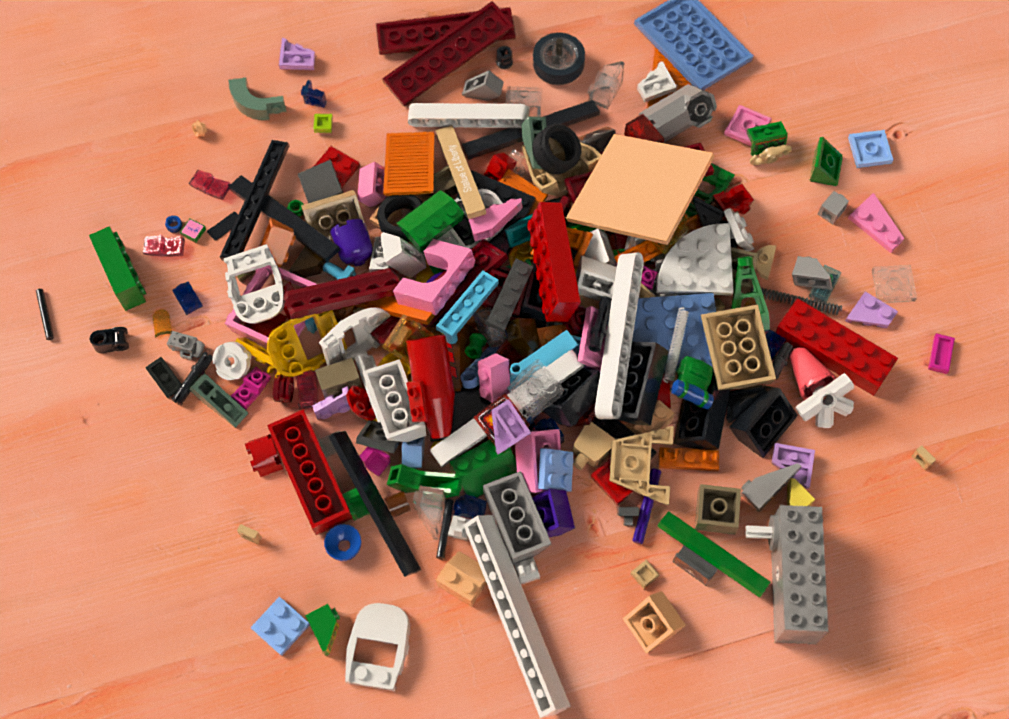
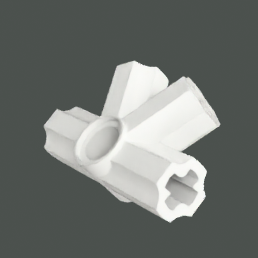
(835, 401)

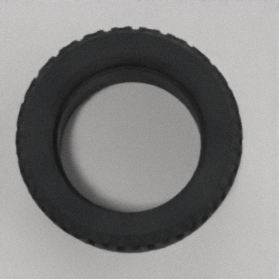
(544, 155)
(391, 204)

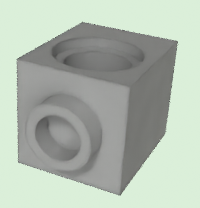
(833, 207)

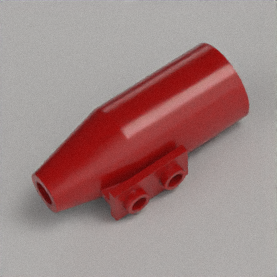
(431, 387)

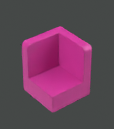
(375, 460)

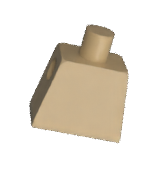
(592, 446)

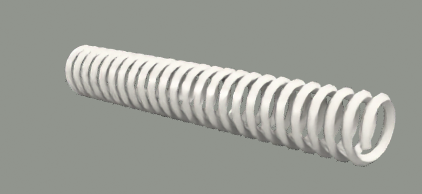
(677, 345)

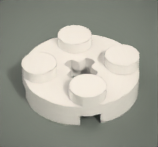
(241, 357)

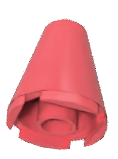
(809, 372)

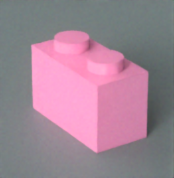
(371, 184)
(493, 377)

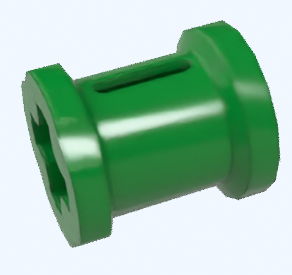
(474, 349)

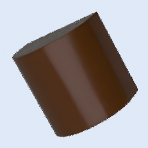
(397, 504)

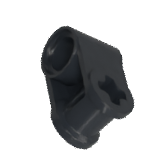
(112, 340)

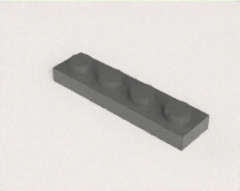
(509, 295)

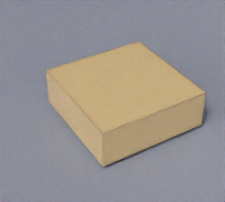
(923, 457)
(249, 534)
(644, 574)

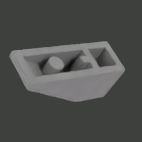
(765, 487)

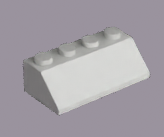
(391, 401)

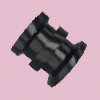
(507, 58)

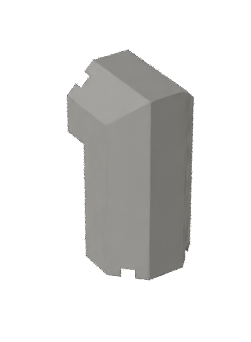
(681, 110)

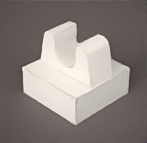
(457, 528)
(527, 571)

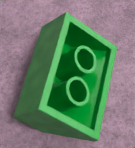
(431, 220)
(482, 467)

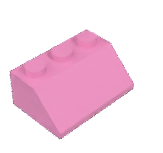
(529, 455)

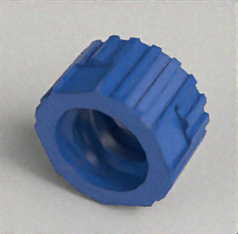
(171, 219)

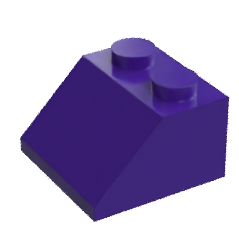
(554, 511)

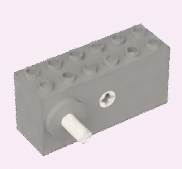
(797, 573)

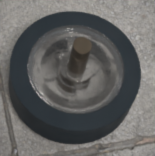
(558, 58)

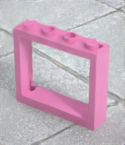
(257, 283)

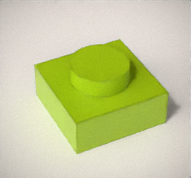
(323, 123)

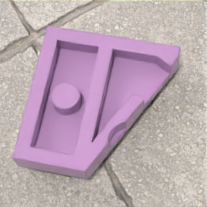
(296, 57)
(872, 312)
(332, 405)
(507, 426)
(789, 455)

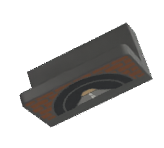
(598, 139)
(695, 565)

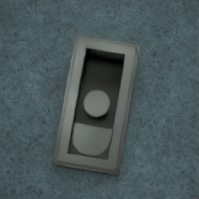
(163, 377)

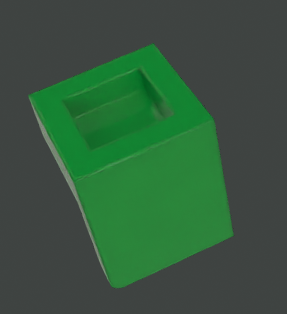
(355, 504)

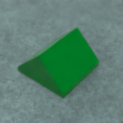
(826, 164)

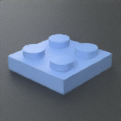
(870, 148)
(555, 469)
(280, 626)

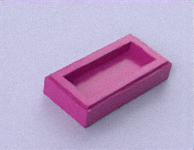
(941, 353)

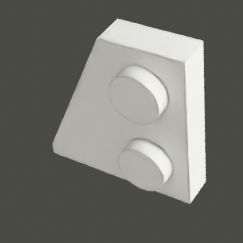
(656, 84)

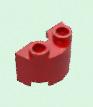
(737, 199)
(264, 455)

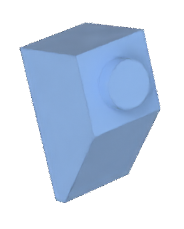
(413, 453)

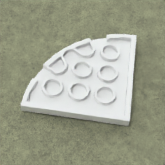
(699, 263)

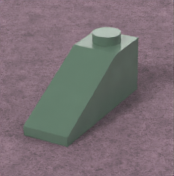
(530, 129)
(218, 400)

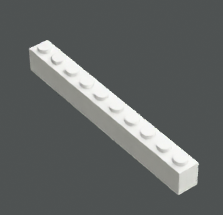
(517, 616)

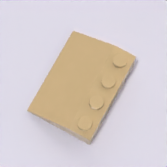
(738, 348)

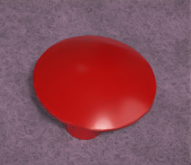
(360, 403)

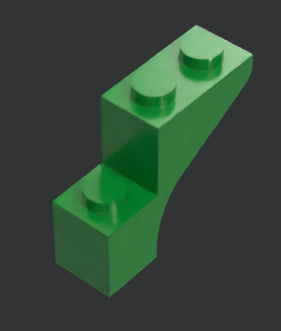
(409, 480)

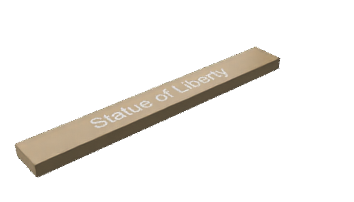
(461, 172)

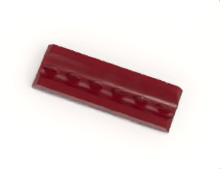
(341, 293)

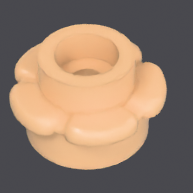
(199, 129)

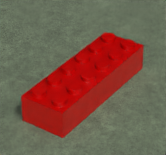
(553, 262)
(836, 346)
(309, 472)

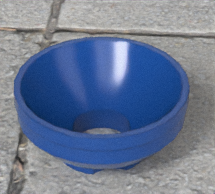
(342, 533)

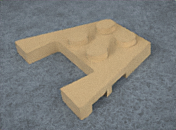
(632, 463)

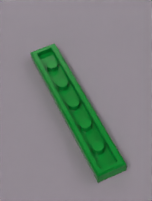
(714, 554)

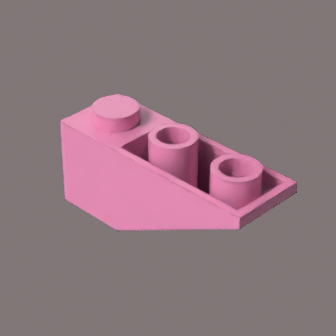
(496, 217)

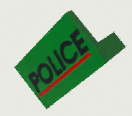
(767, 136)

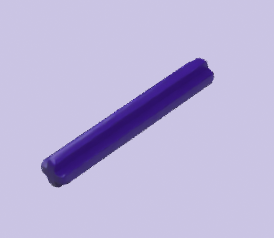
(645, 510)

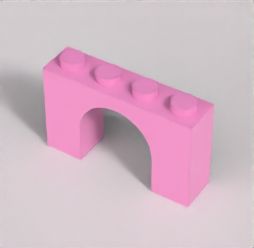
(434, 295)

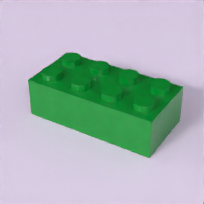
(118, 268)

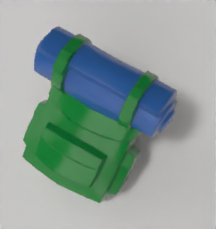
(692, 382)

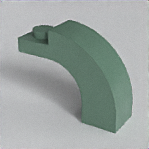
(252, 106)

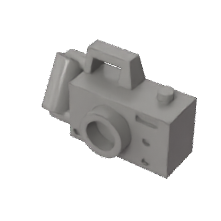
(185, 344)

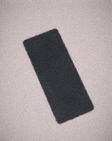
(223, 226)

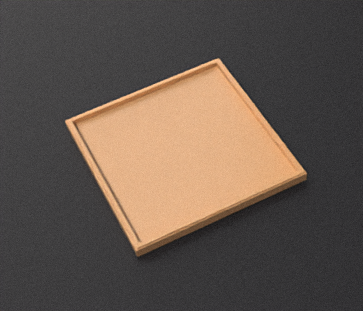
(640, 188)

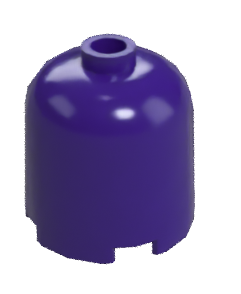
(353, 242)

